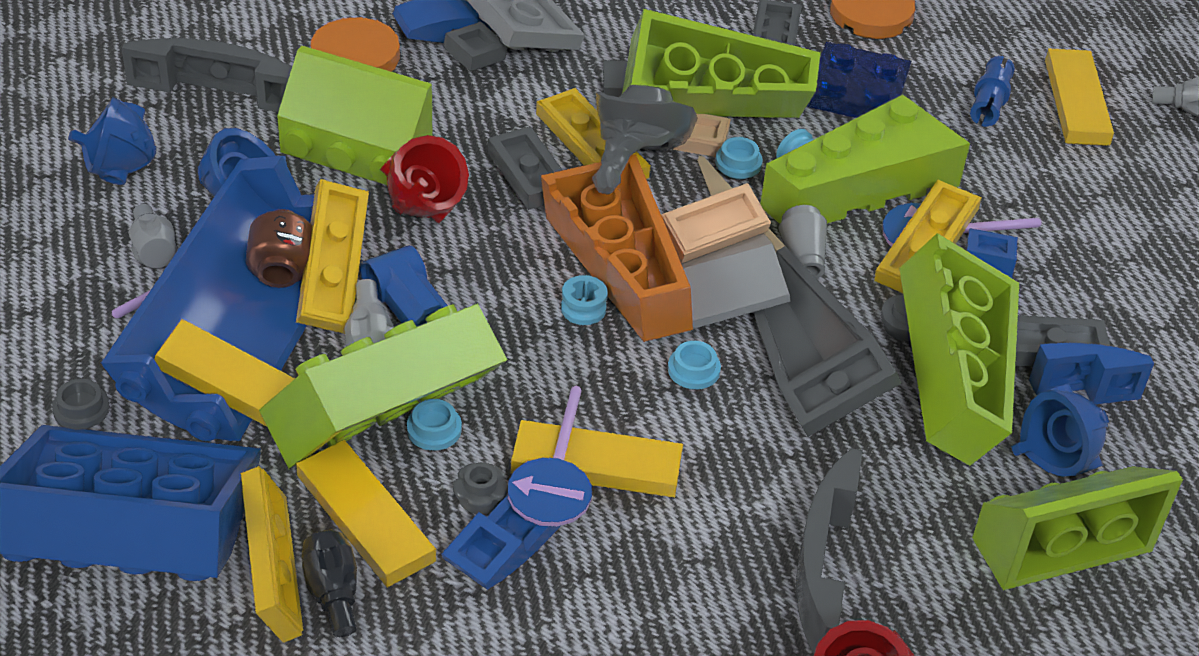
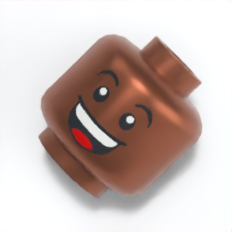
(278, 247)

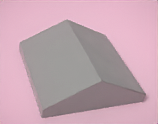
(735, 281)

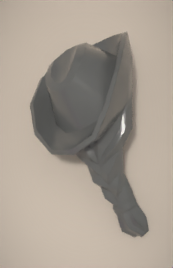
(637, 120)

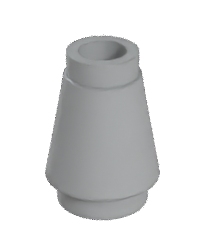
(805, 235)

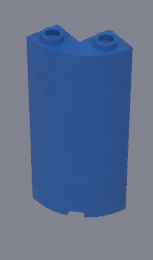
(219, 294)

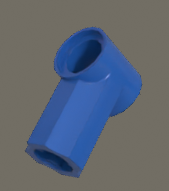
(403, 284)

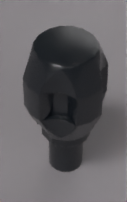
(331, 577)

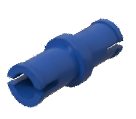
(992, 91)

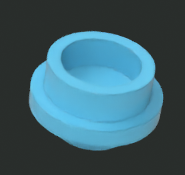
(739, 158)
(694, 365)
(434, 425)

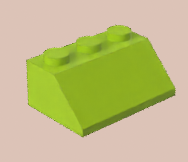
(350, 113)
(1074, 524)

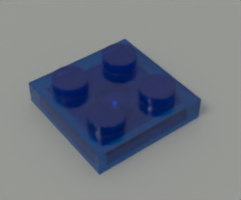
(857, 80)

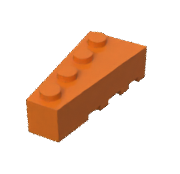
(623, 245)

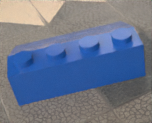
(123, 501)

